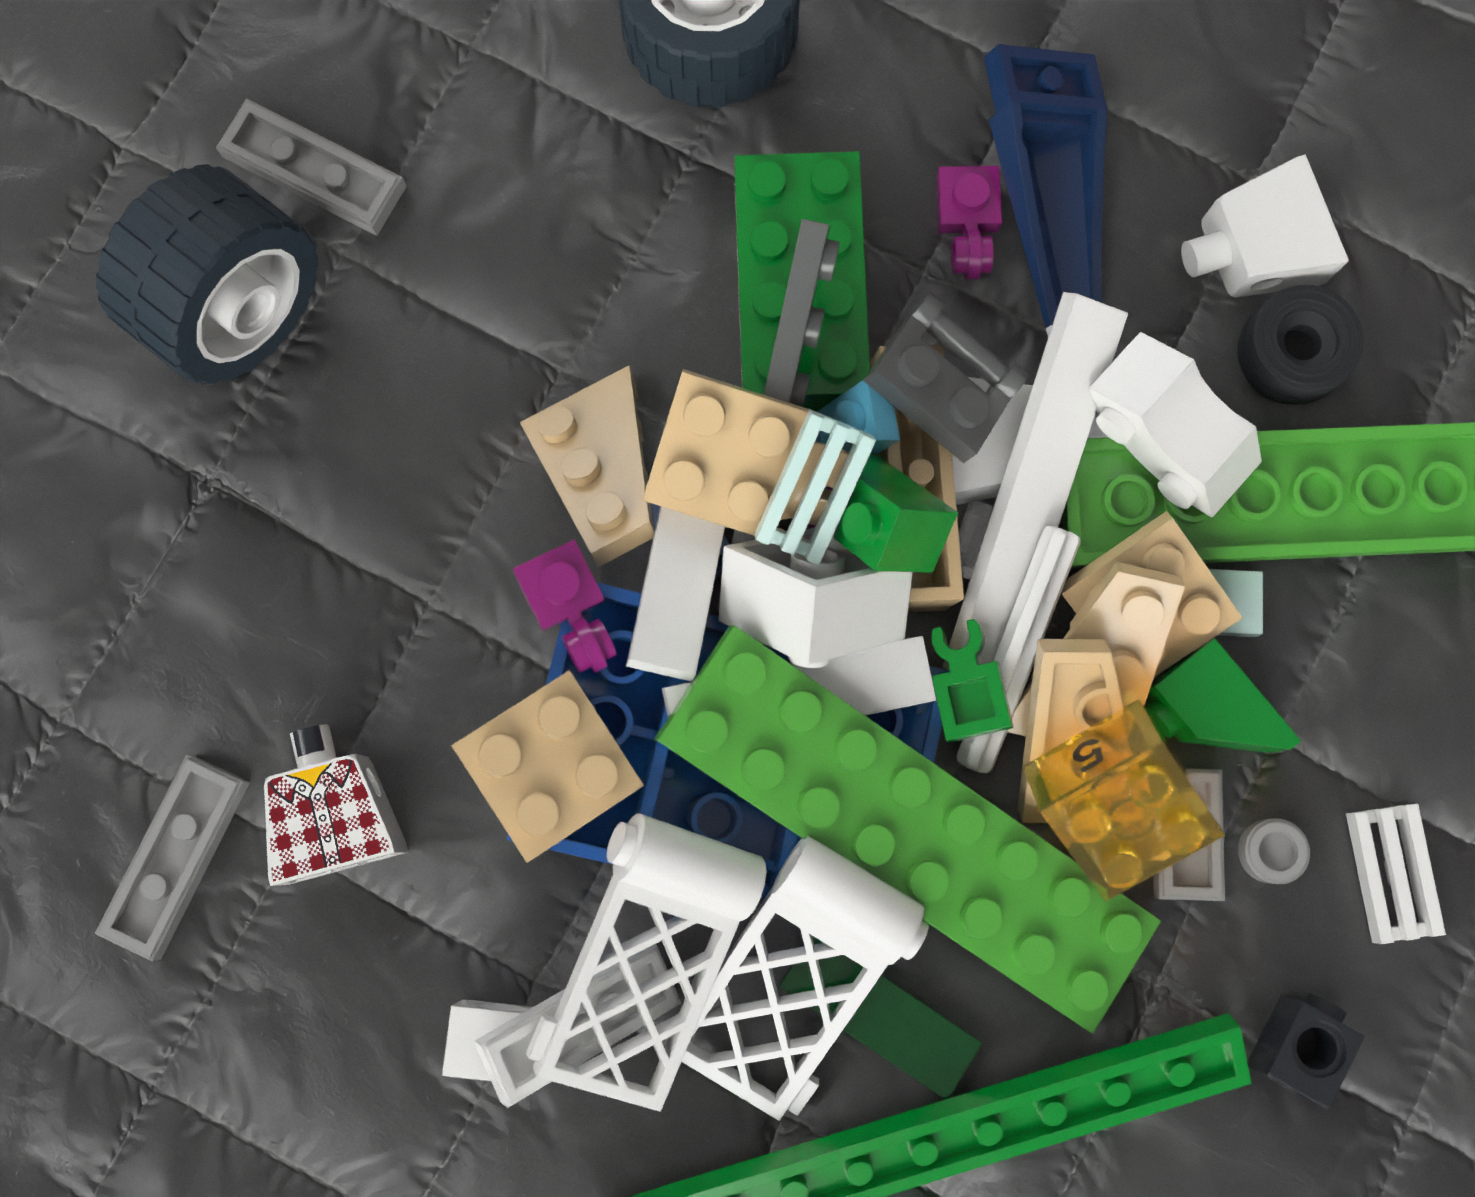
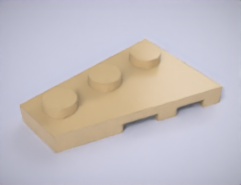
(597, 463)
(1134, 616)
(1069, 693)

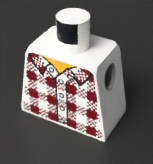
(326, 813)

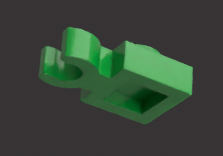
(971, 694)

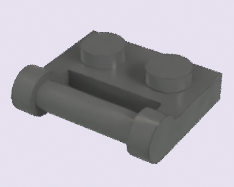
(934, 390)

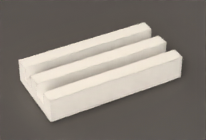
(1418, 867)

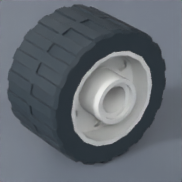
(709, 47)
(206, 274)

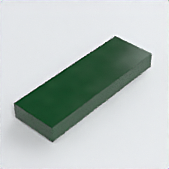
(895, 1025)

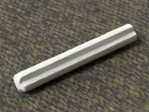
(1026, 625)

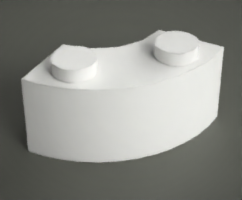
(1175, 425)

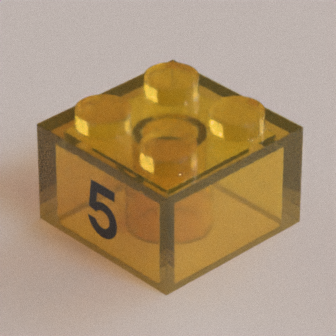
(1121, 801)

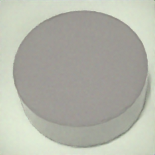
(1274, 851)

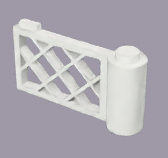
(671, 874)
(852, 917)

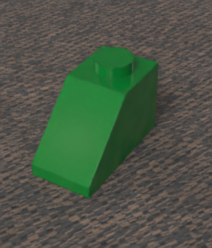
(894, 521)
(1216, 705)

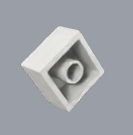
(810, 607)

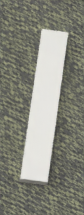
(1040, 463)

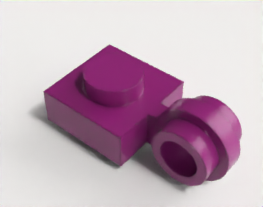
(971, 206)
(560, 590)

